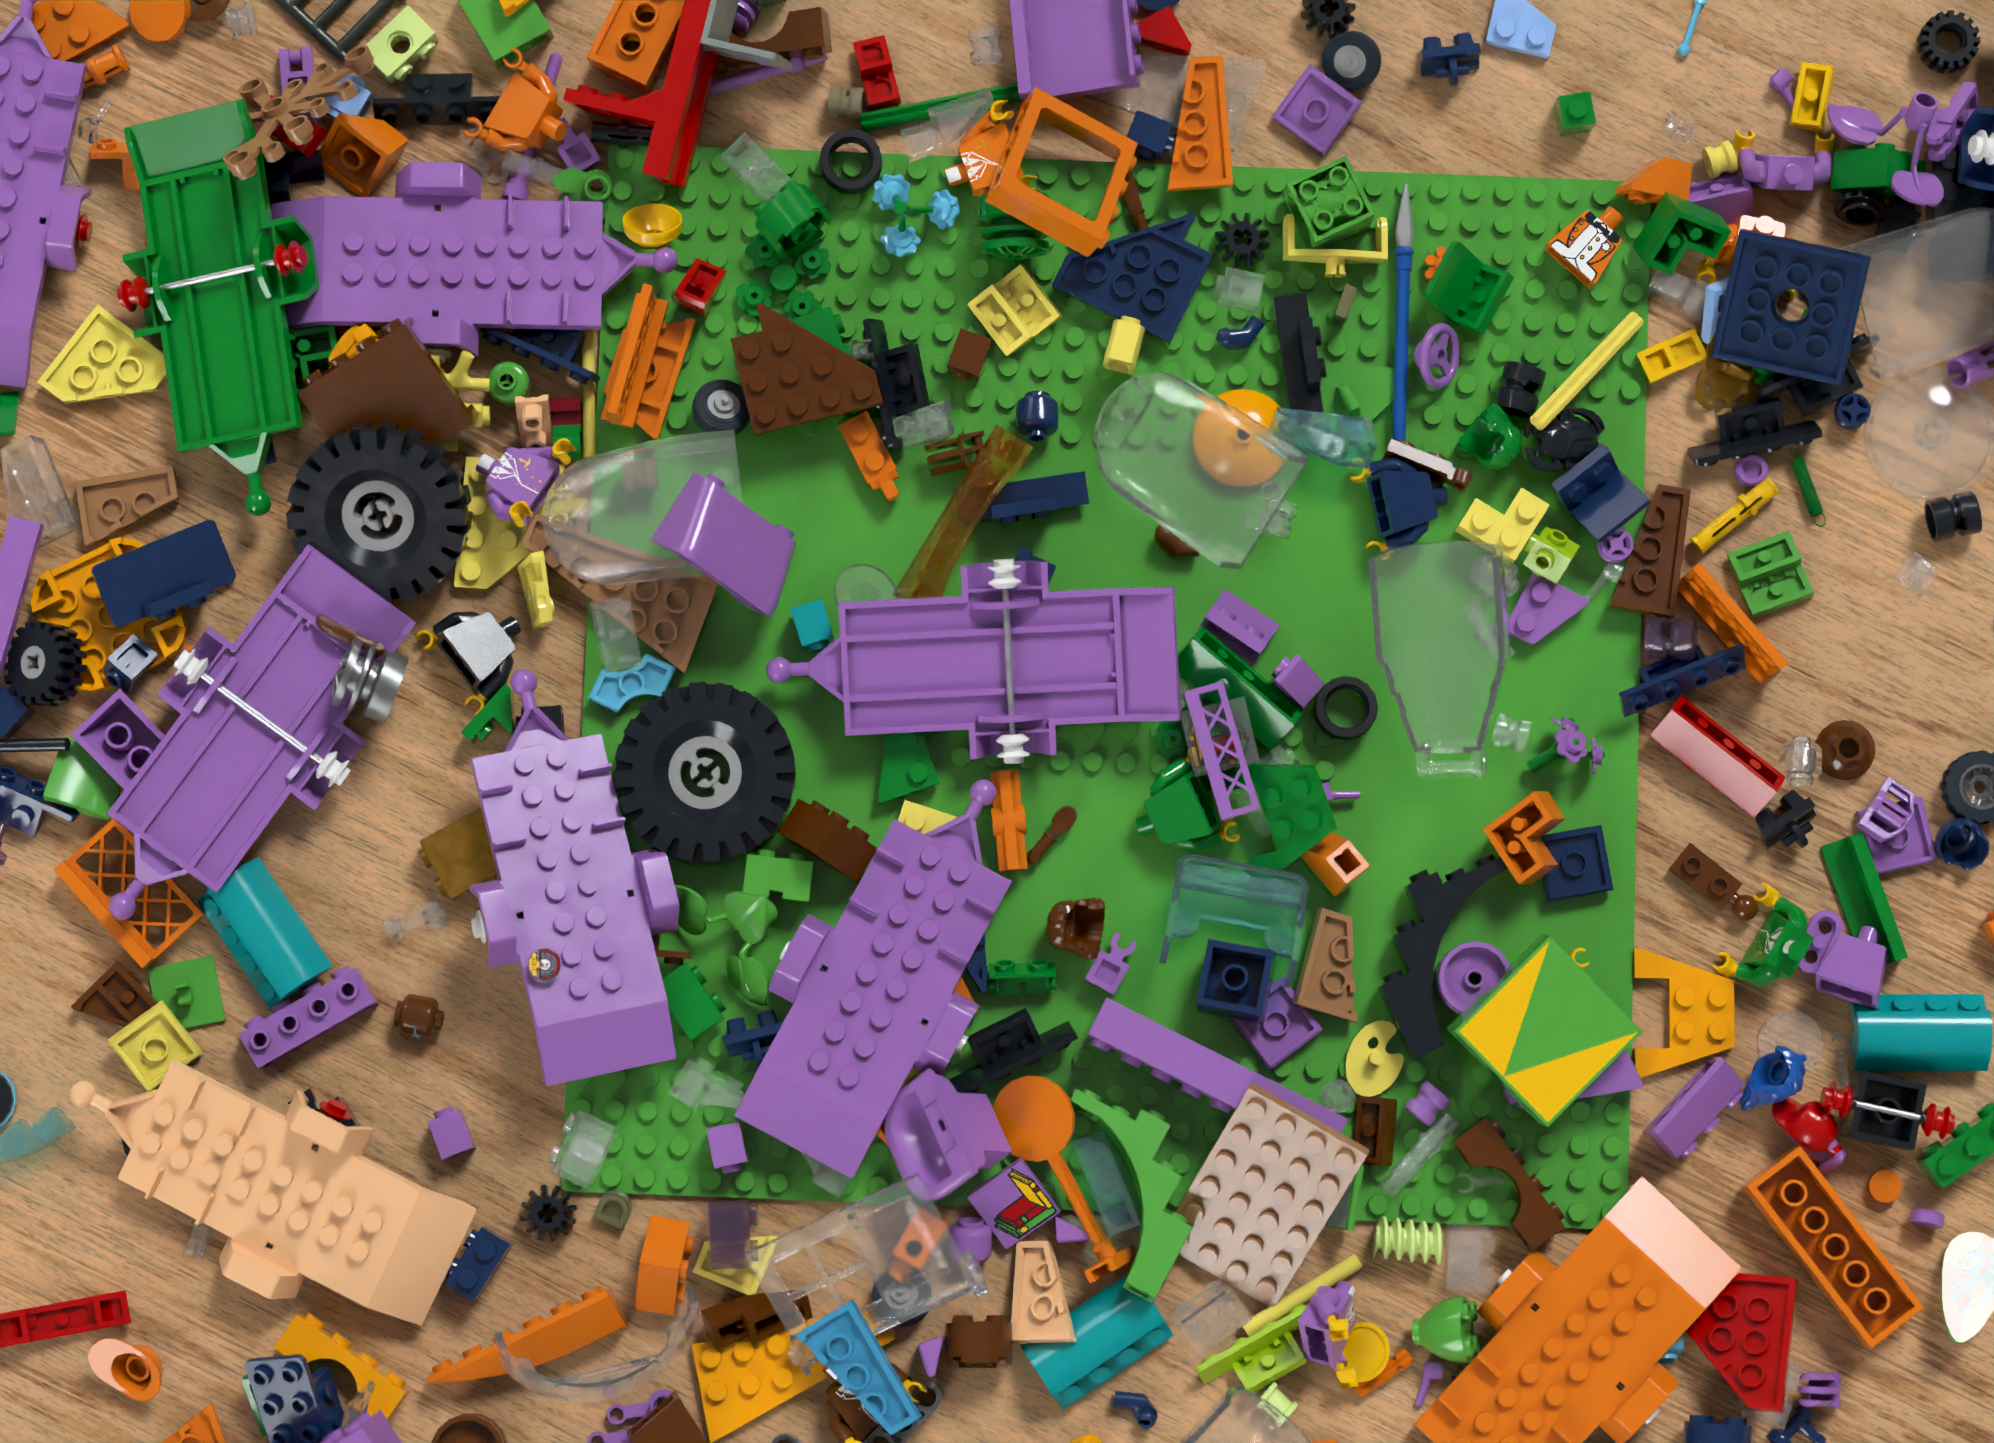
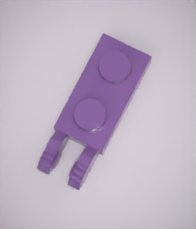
(1945, 134)

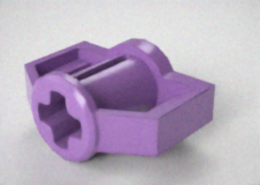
(1887, 811)

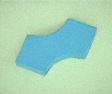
(618, 688)

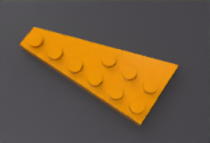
(751, 1379)

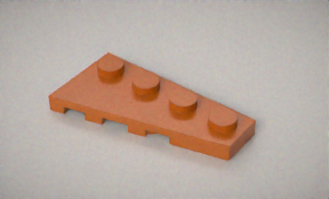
(1202, 137)

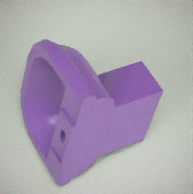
(943, 1133)

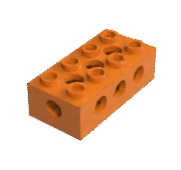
(655, 40)

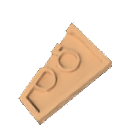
(1039, 1298)

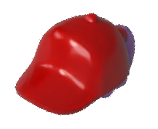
(1811, 1130)

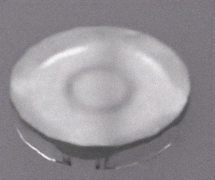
(1792, 1031)

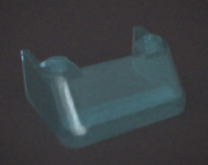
(1240, 897)

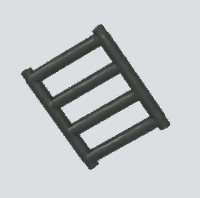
(317, 26)

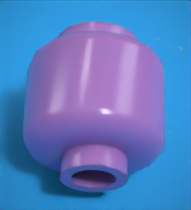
(973, 1235)

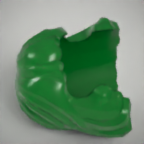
(1491, 439)

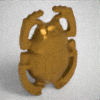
(1725, 379)

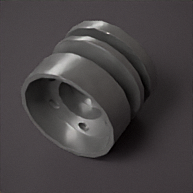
(368, 680)

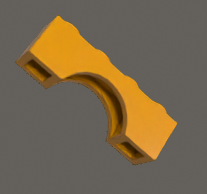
(309, 1339)

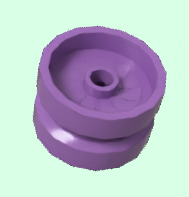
(1457, 964)

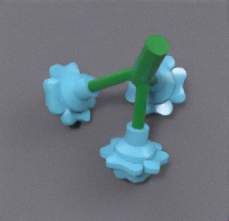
(893, 194)

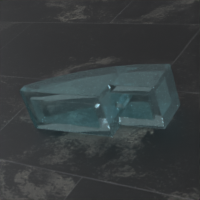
(25, 1139)

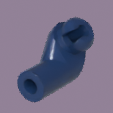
(1240, 338)

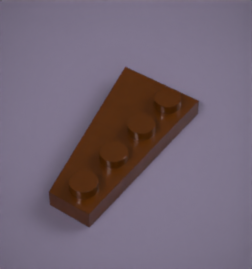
(1654, 565)

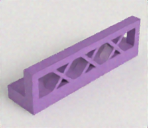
(1209, 754)

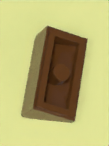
(1376, 1128)

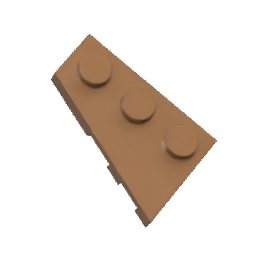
(122, 499)
(1326, 972)

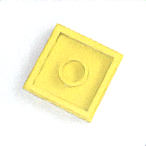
(152, 1043)

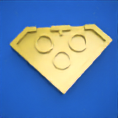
(104, 362)

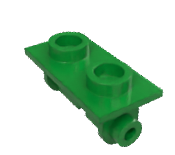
(1037, 974)

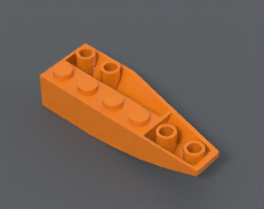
(541, 1339)

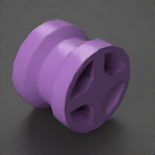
(1619, 540)

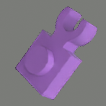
(1109, 968)

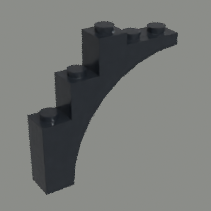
(1410, 995)

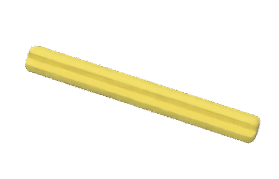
(1586, 370)

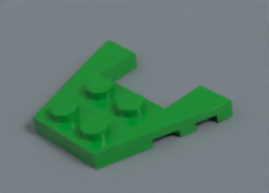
(1293, 809)

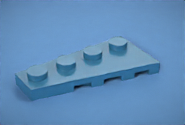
(855, 1356)

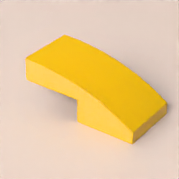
(1672, 356)

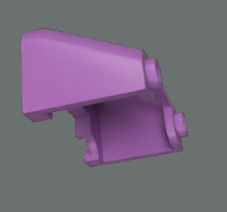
(728, 543)

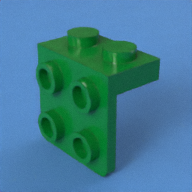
(1467, 289)

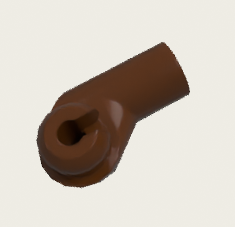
(1172, 545)

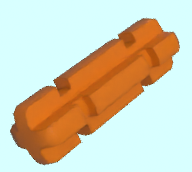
(1401, 1359)

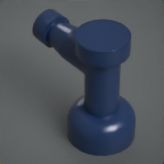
(1801, 1422)

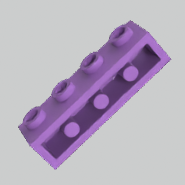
(307, 1018)

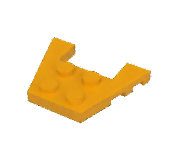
(1698, 1013)

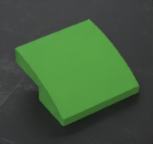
(1770, 575)
(81, 783)

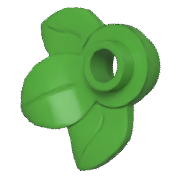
(576, 185)

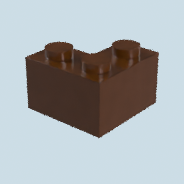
(828, 838)

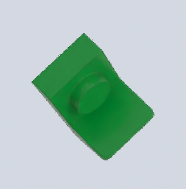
(498, 708)

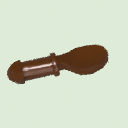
(1061, 822)

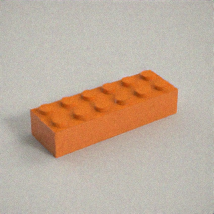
(1832, 1247)

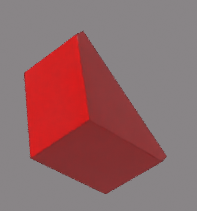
(1164, 33)
(699, 287)

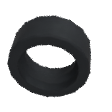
(845, 137)
(1366, 694)

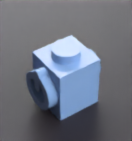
(356, 106)

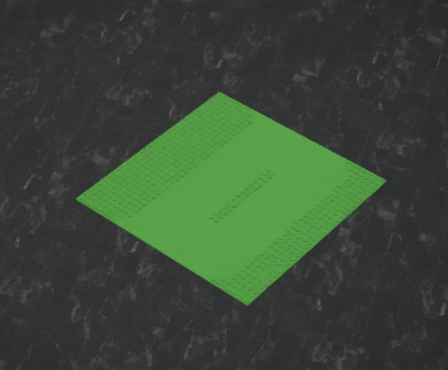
(1306, 583)

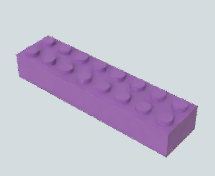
(1189, 1062)

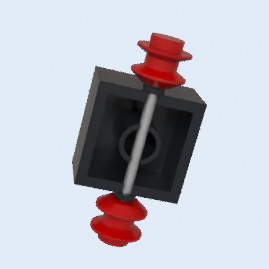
(1885, 1110)

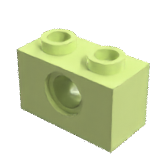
(404, 27)

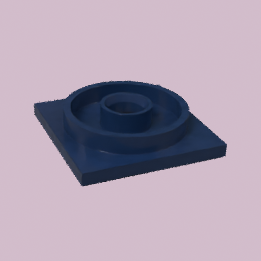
(1757, 334)

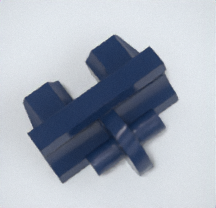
(1449, 60)
(754, 1042)

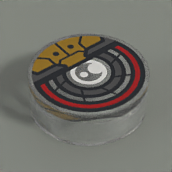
(544, 965)

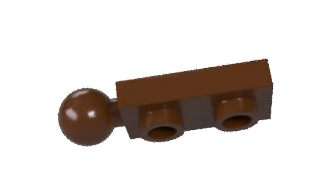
(1713, 882)

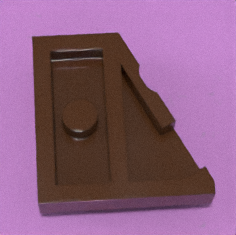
(116, 997)

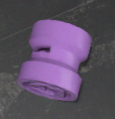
(1427, 1103)

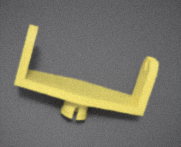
(1335, 258)

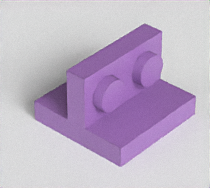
(1239, 626)

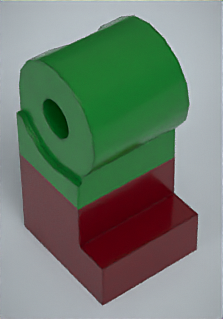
(567, 423)

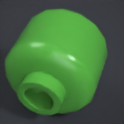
(501, 376)

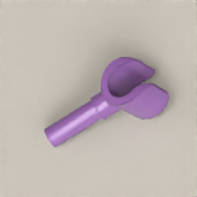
(1779, 83)
(1339, 794)
(1431, 1370)

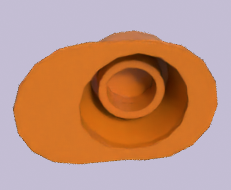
(128, 1368)

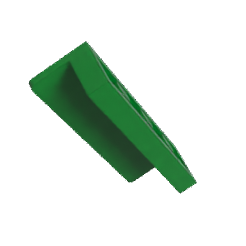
(1862, 892)

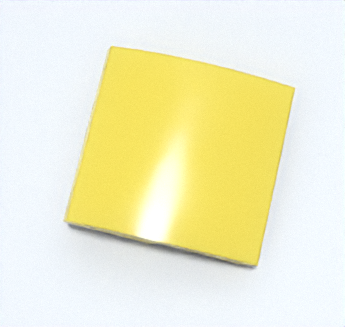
(1014, 310)

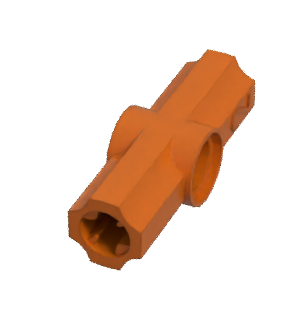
(1009, 821)

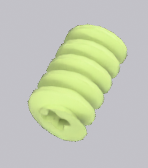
(1408, 1240)

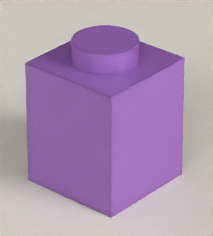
(451, 1133)
(727, 1147)

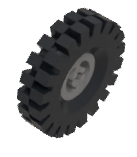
(413, 484)
(671, 735)

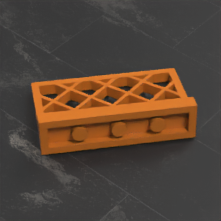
(635, 358)
(1729, 623)
(98, 902)

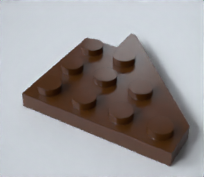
(797, 376)

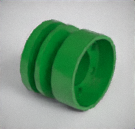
(1009, 237)

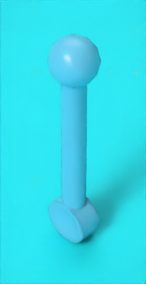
(1684, 49)

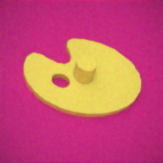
(1374, 1069)

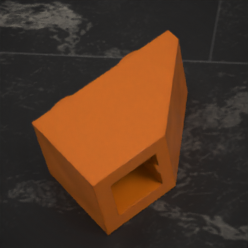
(1655, 179)
(1336, 863)

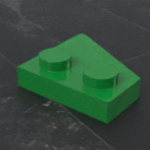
(905, 766)

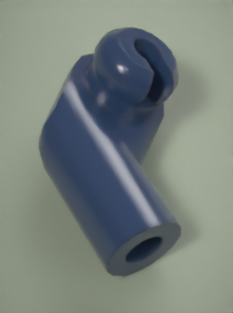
(1139, 1405)

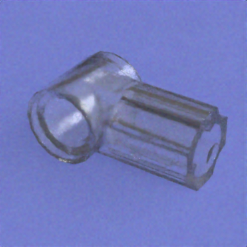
(1680, 291)

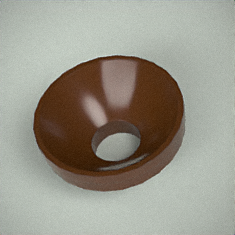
(1833, 762)

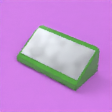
(1346, 1210)

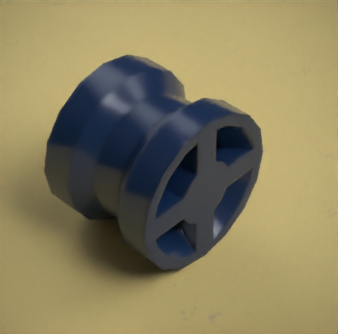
(1857, 408)

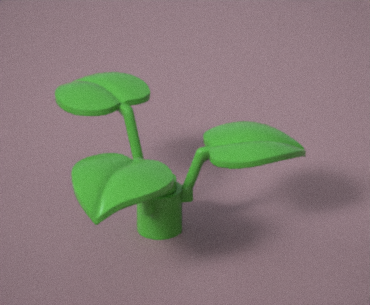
(750, 917)

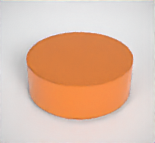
(1884, 1186)

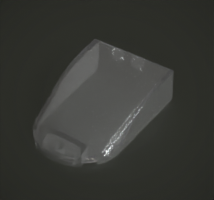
(1929, 291)
(1195, 464)
(613, 502)

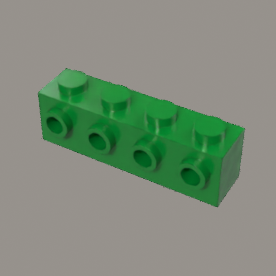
(1209, 660)
(1961, 1151)

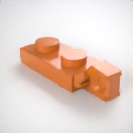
(870, 454)

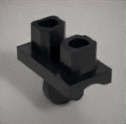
(1790, 826)

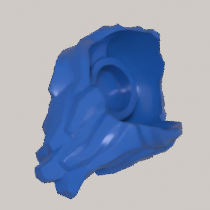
(1774, 1078)

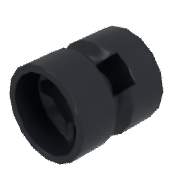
(1519, 389)
(1951, 516)

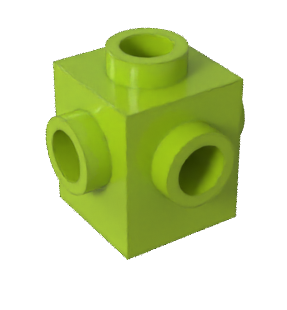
(1549, 554)

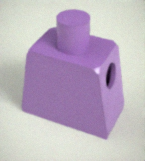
(1854, 968)

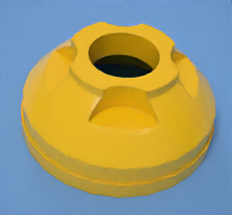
(652, 225)

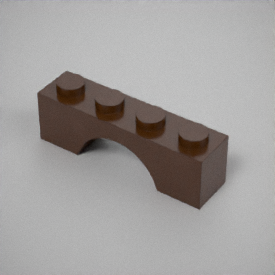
(803, 35)
(1534, 1218)

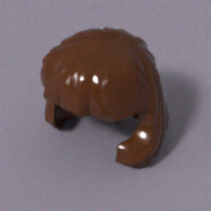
(1077, 926)

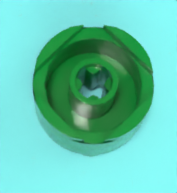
(791, 219)

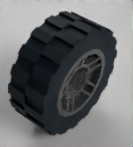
(1959, 787)

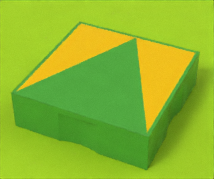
(1545, 1030)

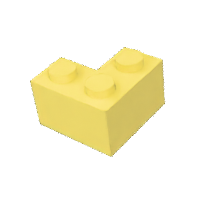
(1508, 530)

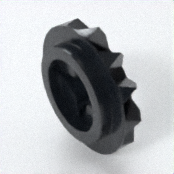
(1848, 208)

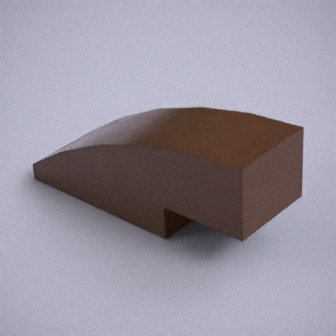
(746, 1317)

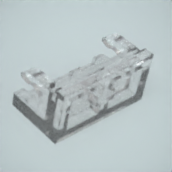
(615, 634)

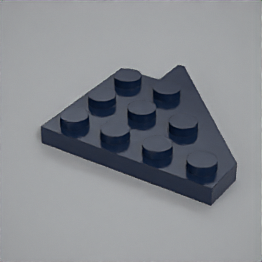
(1140, 276)

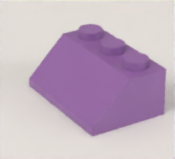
(119, 737)
(1695, 1108)

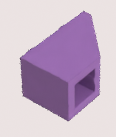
(1296, 681)

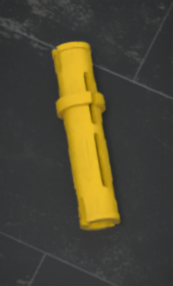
(1746, 506)

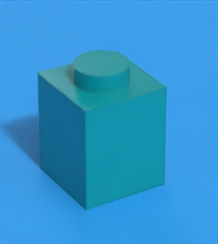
(812, 625)

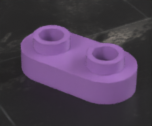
(1821, 942)

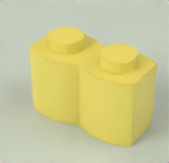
(1124, 345)

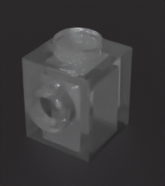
(1239, 289)

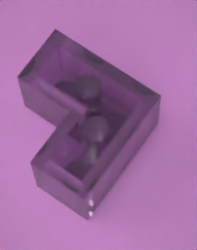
(731, 1232)

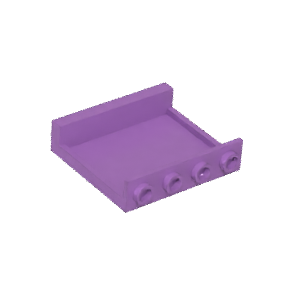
(1075, 46)

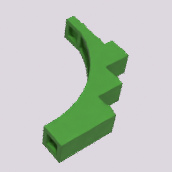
(1138, 1142)

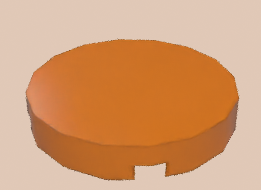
(160, 18)

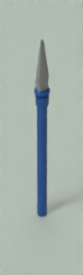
(1403, 261)

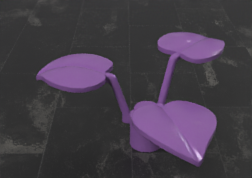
(1863, 126)

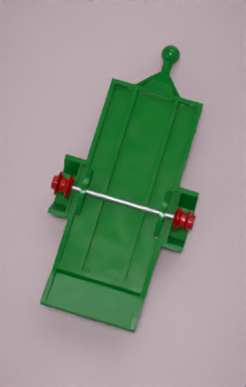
(224, 307)

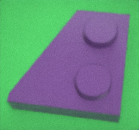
(1542, 609)

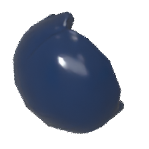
(1962, 843)

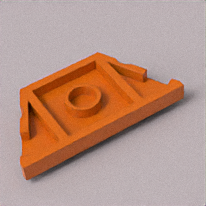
(75, 26)
(662, 376)

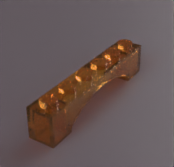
(988, 474)

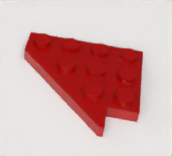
(1750, 1336)

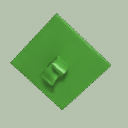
(189, 991)

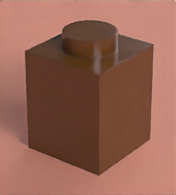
(969, 356)

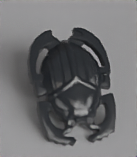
(1564, 439)

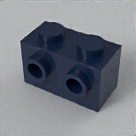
(478, 1264)

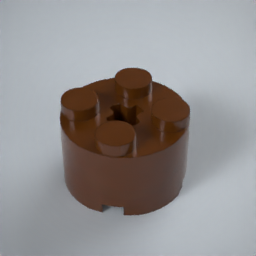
(978, 1342)

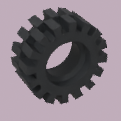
(1948, 22)

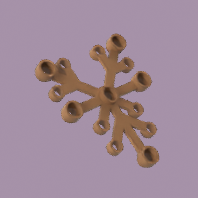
(292, 102)

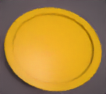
(1367, 1351)

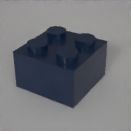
(1236, 981)

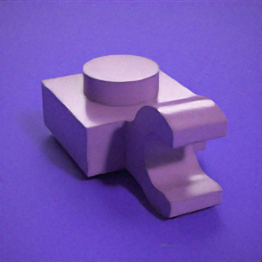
(578, 150)

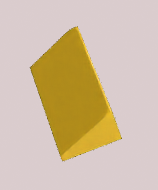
(1812, 97)

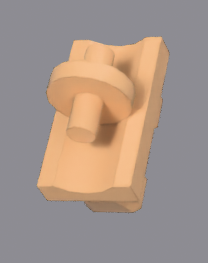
(534, 421)

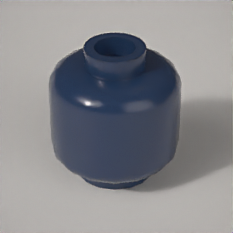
(1037, 416)

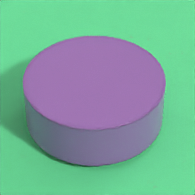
(1751, 470)
(1927, 1218)

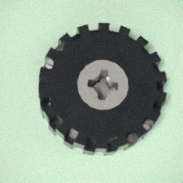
(45, 664)

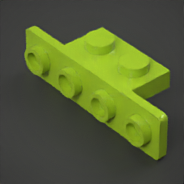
(1261, 1356)

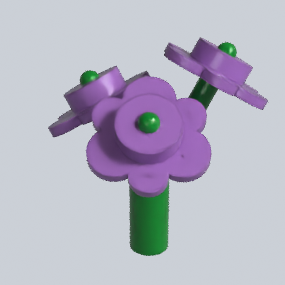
(1568, 745)

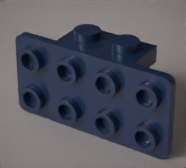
(164, 574)
(293, 1401)

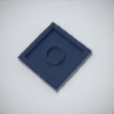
(1581, 864)

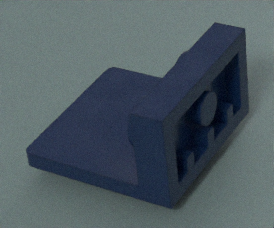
(1599, 494)

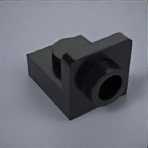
(1898, 216)

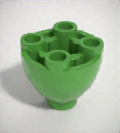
(1449, 1330)

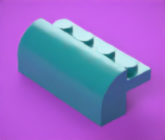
(264, 933)
(1922, 1033)
(1110, 1335)

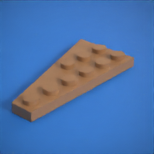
(664, 612)

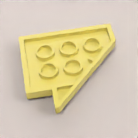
(492, 544)

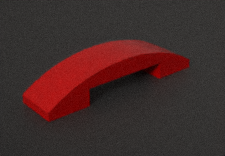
(64, 1318)

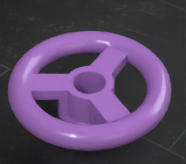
(1434, 354)

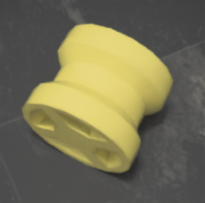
(1720, 159)

